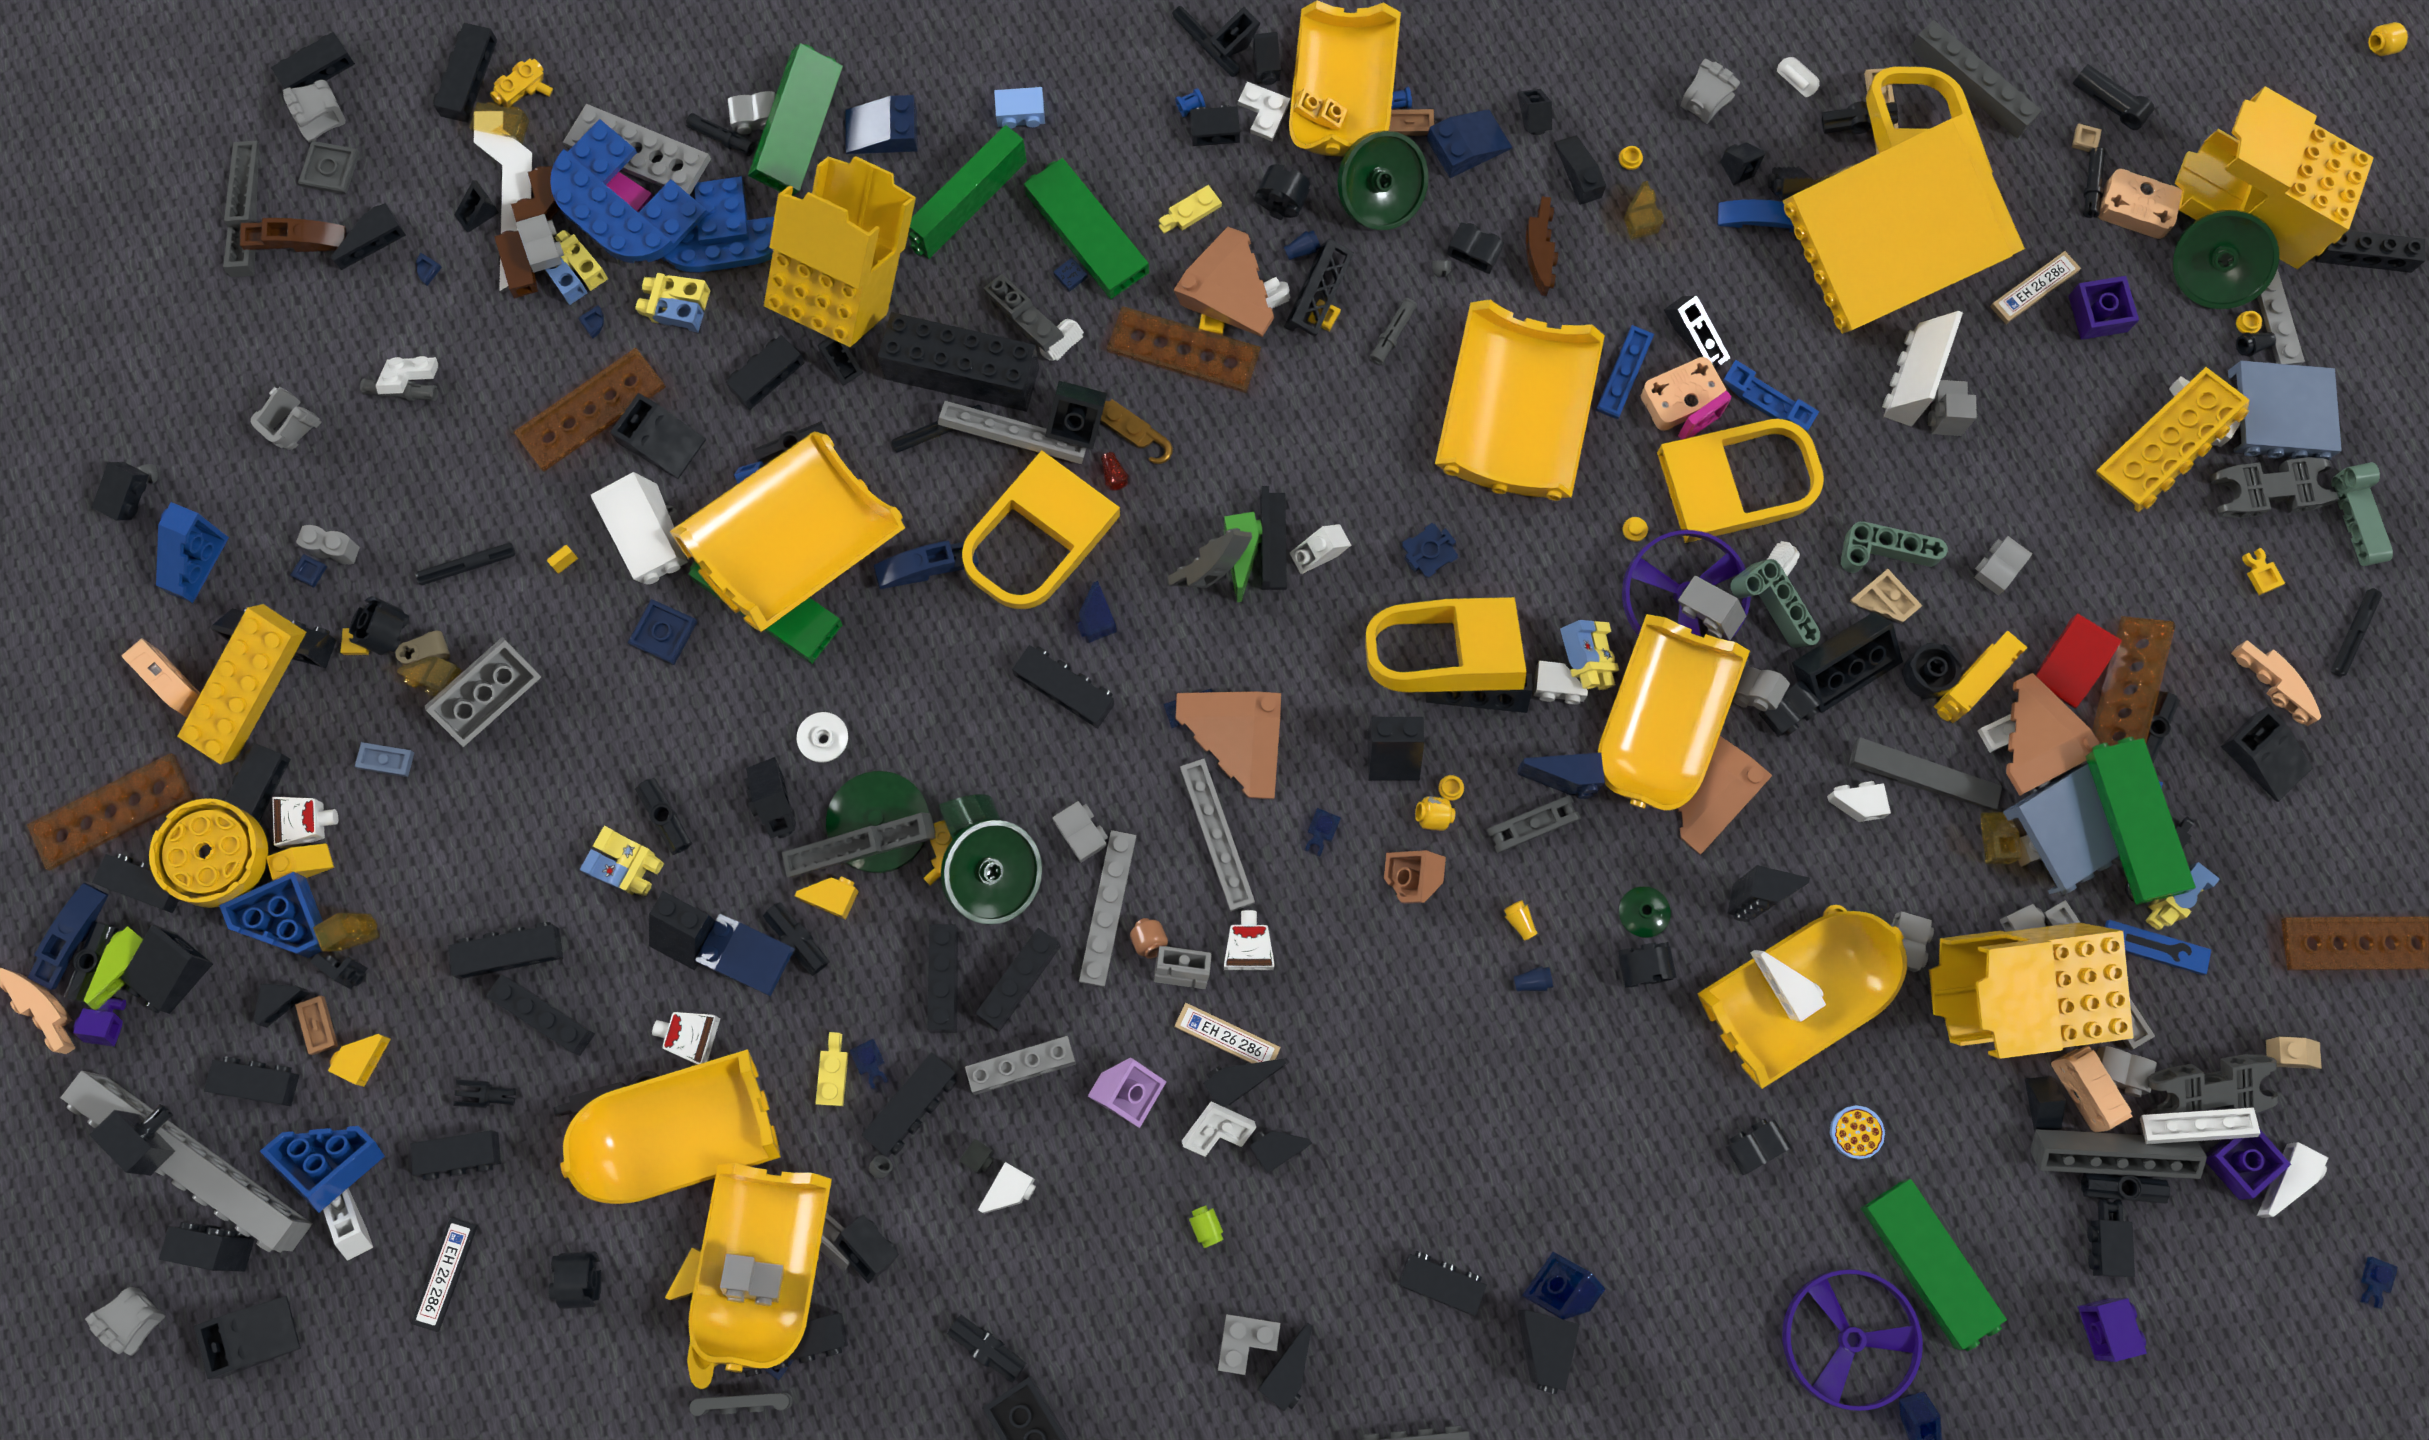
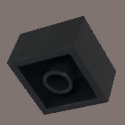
(1075, 414)
(134, 1140)

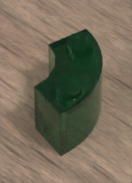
(967, 810)

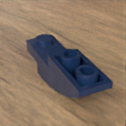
(920, 563)
(65, 934)

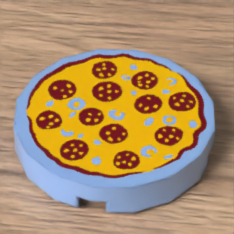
(1857, 1132)

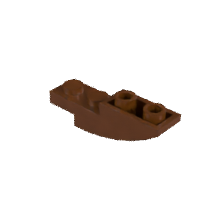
(292, 233)
(1540, 249)

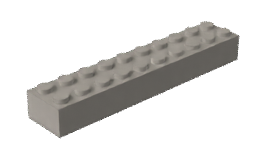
(197, 1168)

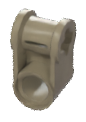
(423, 647)

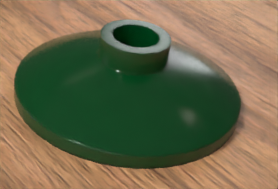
(1635, 920)

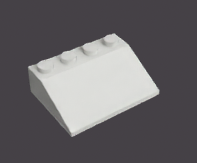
(1921, 368)

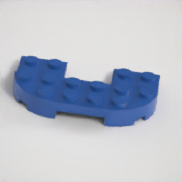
(583, 196)

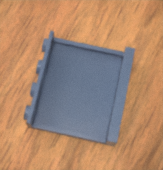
(2289, 410)
(2068, 828)

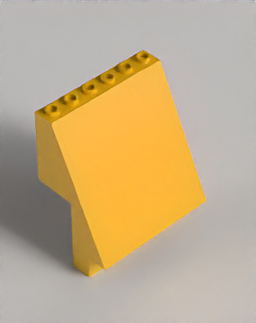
(1903, 224)

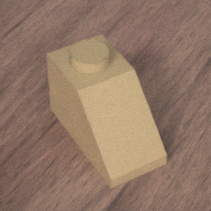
(2294, 1052)

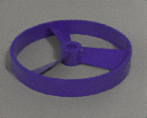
(1641, 570)
(1851, 1340)

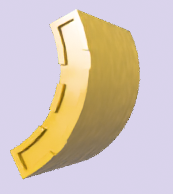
(1519, 403)
(786, 531)

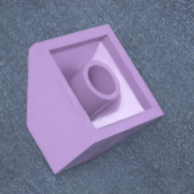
(1128, 1090)

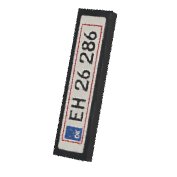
(444, 1274)

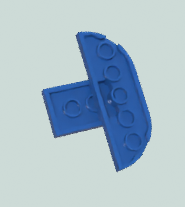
(724, 235)

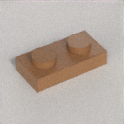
(1412, 121)
(316, 1025)

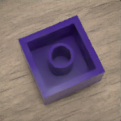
(2103, 307)
(2247, 1164)
(2112, 1329)

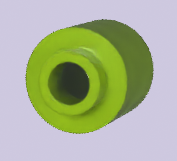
(1206, 1226)

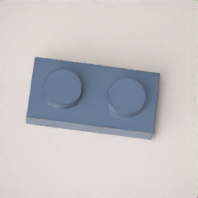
(384, 759)

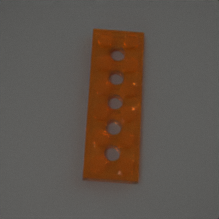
(1179, 334)
(573, 407)
(2120, 676)
(94, 804)
(2352, 957)

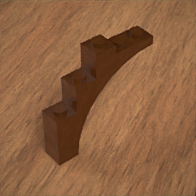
(515, 263)

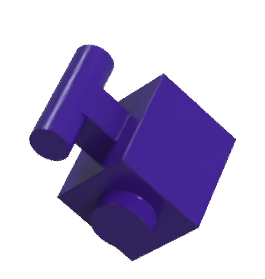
(100, 1025)

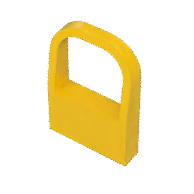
(1882, 126)
(1705, 488)
(1058, 506)
(1485, 641)

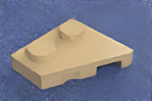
(1887, 598)

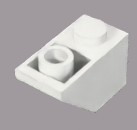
(1320, 548)
(1556, 682)
(1863, 802)

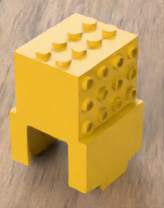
(2280, 171)
(838, 249)
(2033, 988)

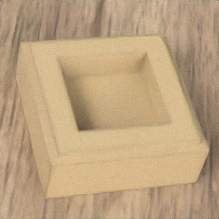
(2086, 138)

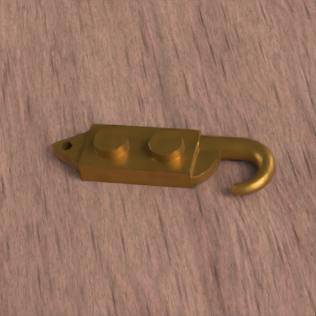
(1134, 429)

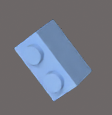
(1019, 107)

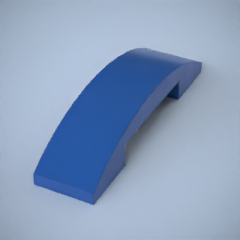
(1753, 212)
(1767, 399)

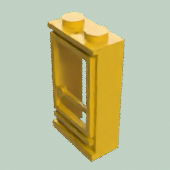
(1979, 677)

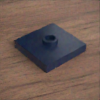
(662, 632)

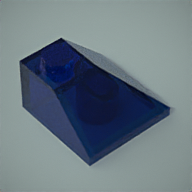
(1564, 1288)

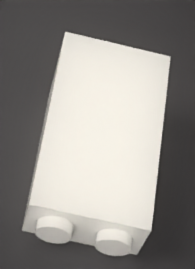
(640, 527)

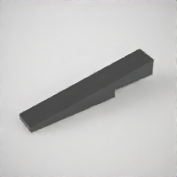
(241, 207)
(1924, 774)
(859, 844)

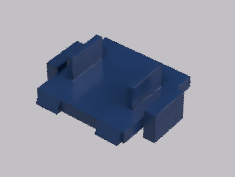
(1430, 550)

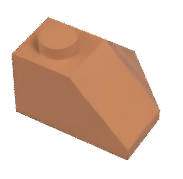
(1414, 874)

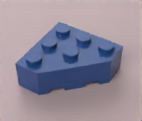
(186, 551)
(278, 915)
(322, 1161)

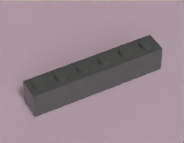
(1976, 79)
(2115, 1154)

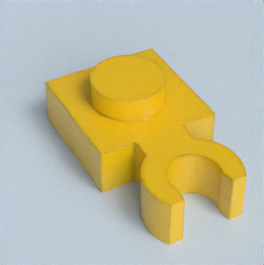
(2263, 576)

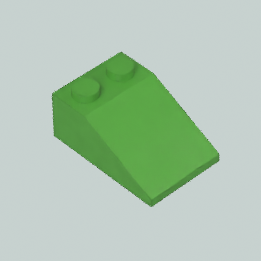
(1242, 569)

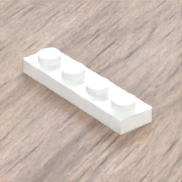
(2200, 1125)

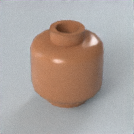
(1147, 937)

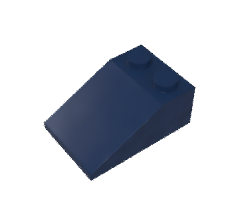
(882, 126)
(1467, 141)
(1566, 773)
(744, 955)

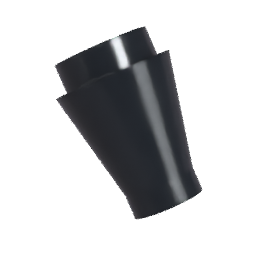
(2252, 343)

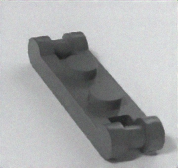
(1534, 824)
(753, 1402)

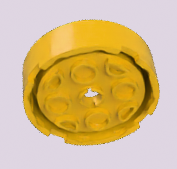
(228, 870)

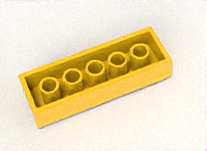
(241, 684)

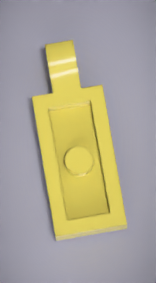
(1190, 210)
(832, 1073)

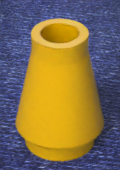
(1520, 918)

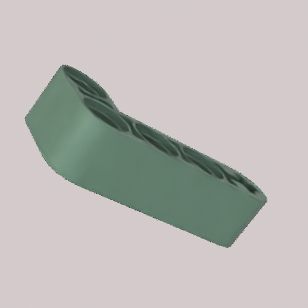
(2362, 514)
(1894, 549)
(1786, 607)

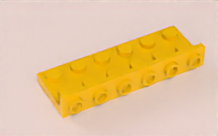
(2174, 439)

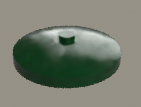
(1383, 180)
(2225, 259)
(873, 801)
(991, 871)

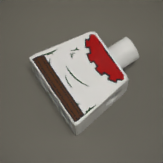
(300, 821)
(1249, 945)
(688, 1035)

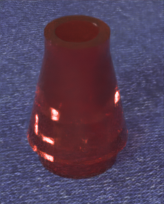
(1114, 473)

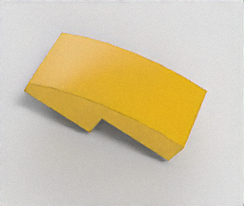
(1323, 112)

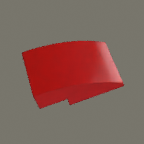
(2077, 659)

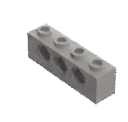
(1020, 1065)

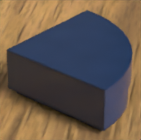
(426, 268)
(593, 321)

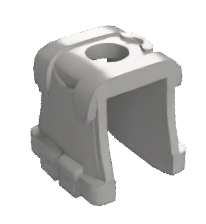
(1709, 90)
(314, 109)
(275, 410)
(125, 1321)

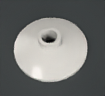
(816, 726)

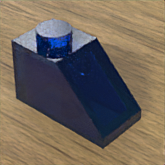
(1095, 616)
(1920, 1417)

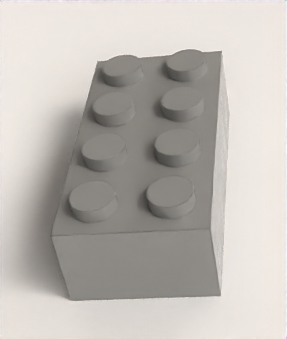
(482, 692)

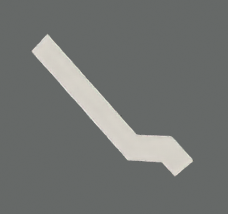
(516, 185)

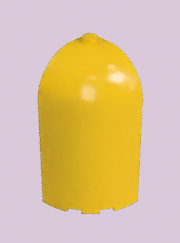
(1350, 62)
(1669, 713)
(1847, 954)
(669, 1132)
(777, 1224)

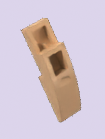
(2287, 687)
(37, 1002)

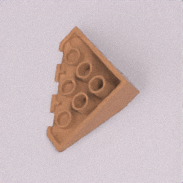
(1227, 284)
(1239, 732)
(2046, 736)
(1725, 790)

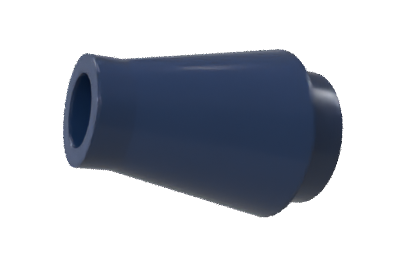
(1303, 245)
(1534, 980)

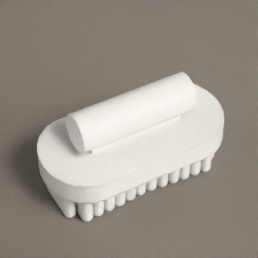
(1798, 76)
(1277, 292)
(1072, 334)
(1785, 555)

